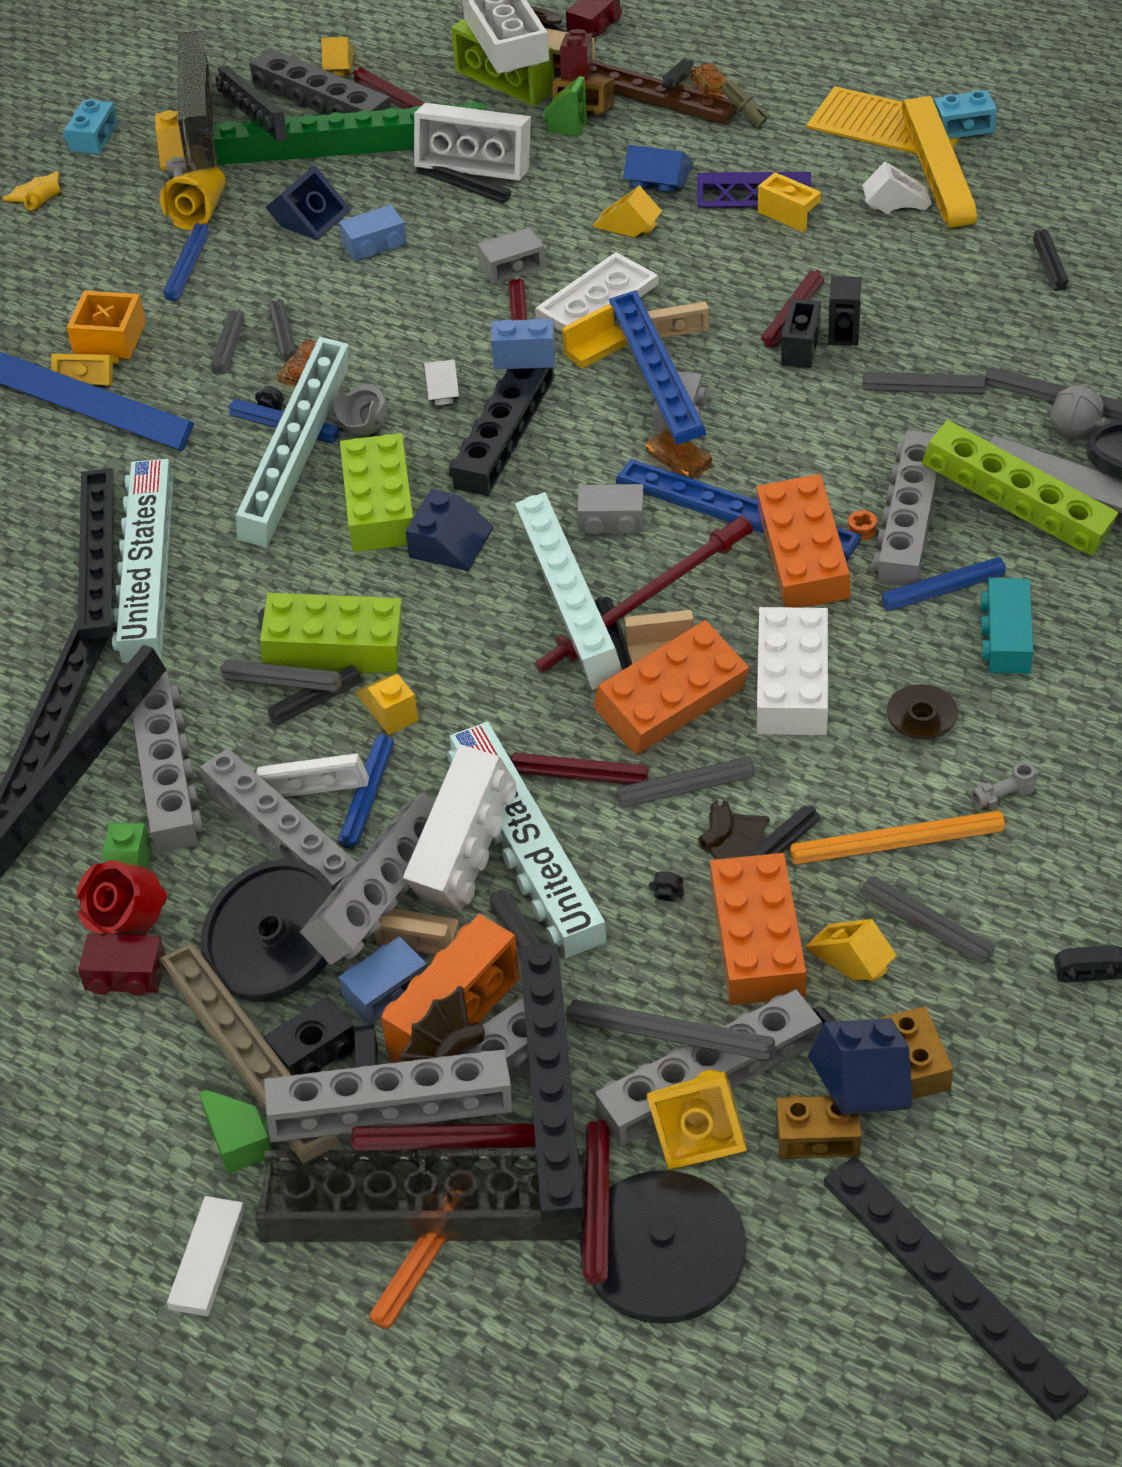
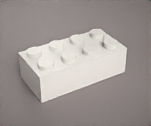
(507, 32)
(472, 141)
(792, 671)
(460, 829)

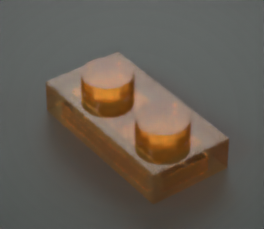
(708, 78)
(295, 365)
(682, 458)

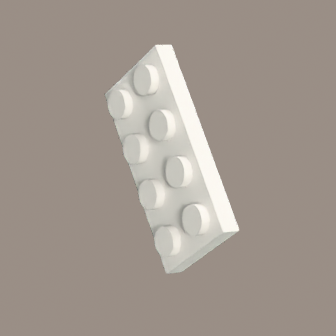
(593, 289)

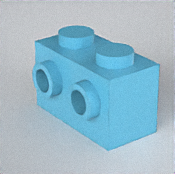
(967, 113)
(90, 126)

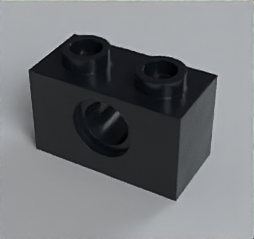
(844, 310)
(801, 333)
(318, 1025)

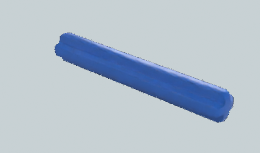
(186, 262)
(272, 417)
(943, 583)
(365, 796)

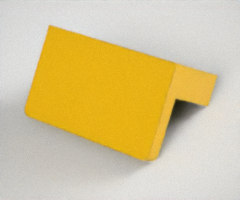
(787, 200)
(592, 337)
(85, 367)

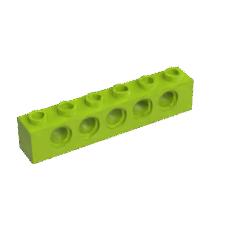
(1019, 487)

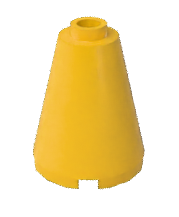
(191, 195)

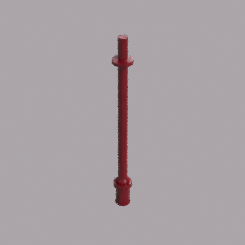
(719, 542)

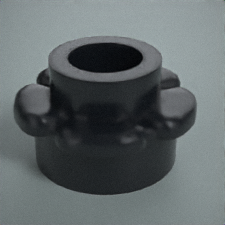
(270, 398)
(667, 886)

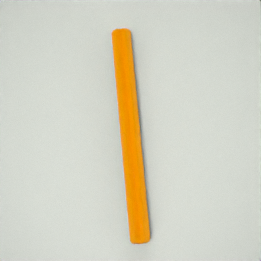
(897, 837)

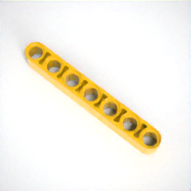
(939, 162)

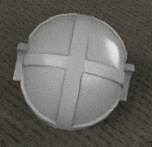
(361, 410)
(1076, 412)

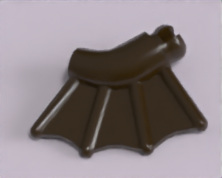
(731, 833)
(443, 1030)

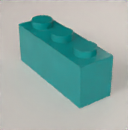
(1007, 625)

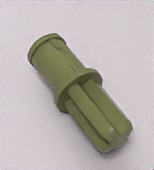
(744, 103)

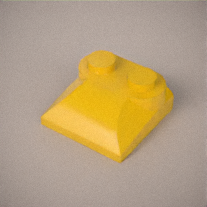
(697, 1120)

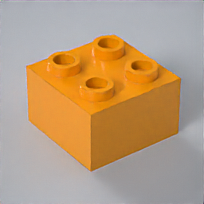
(106, 324)

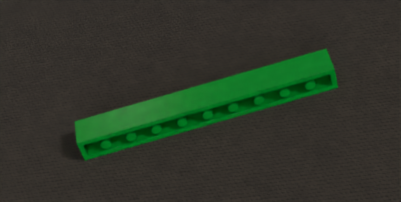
(321, 135)

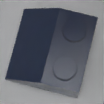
(308, 205)
(447, 531)
(864, 1065)

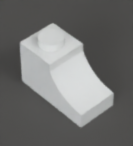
(893, 189)
(441, 381)

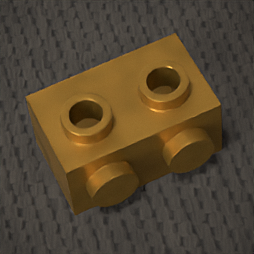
(598, 93)
(928, 1059)
(815, 1129)

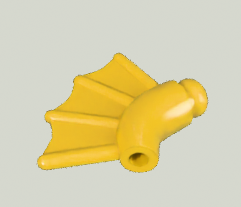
(35, 192)

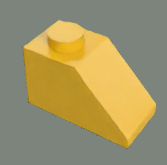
(337, 55)
(168, 137)
(630, 214)
(390, 702)
(854, 949)

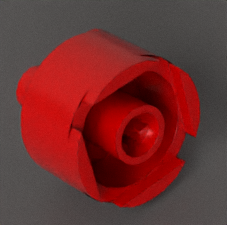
(119, 898)

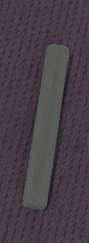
(924, 382)
(281, 675)
(685, 781)
(928, 919)

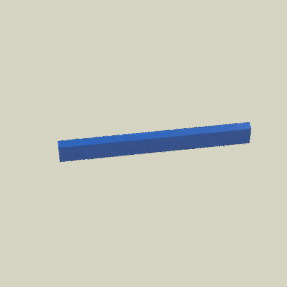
(657, 368)
(95, 402)
(707, 498)

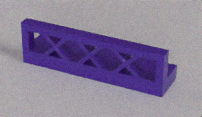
(739, 180)

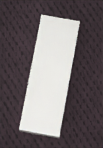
(315, 775)
(206, 1256)

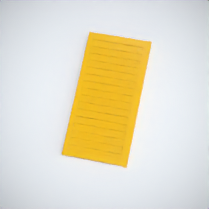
(864, 119)

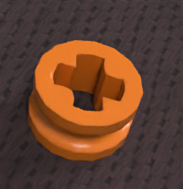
(866, 520)

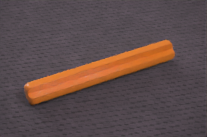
(407, 1278)

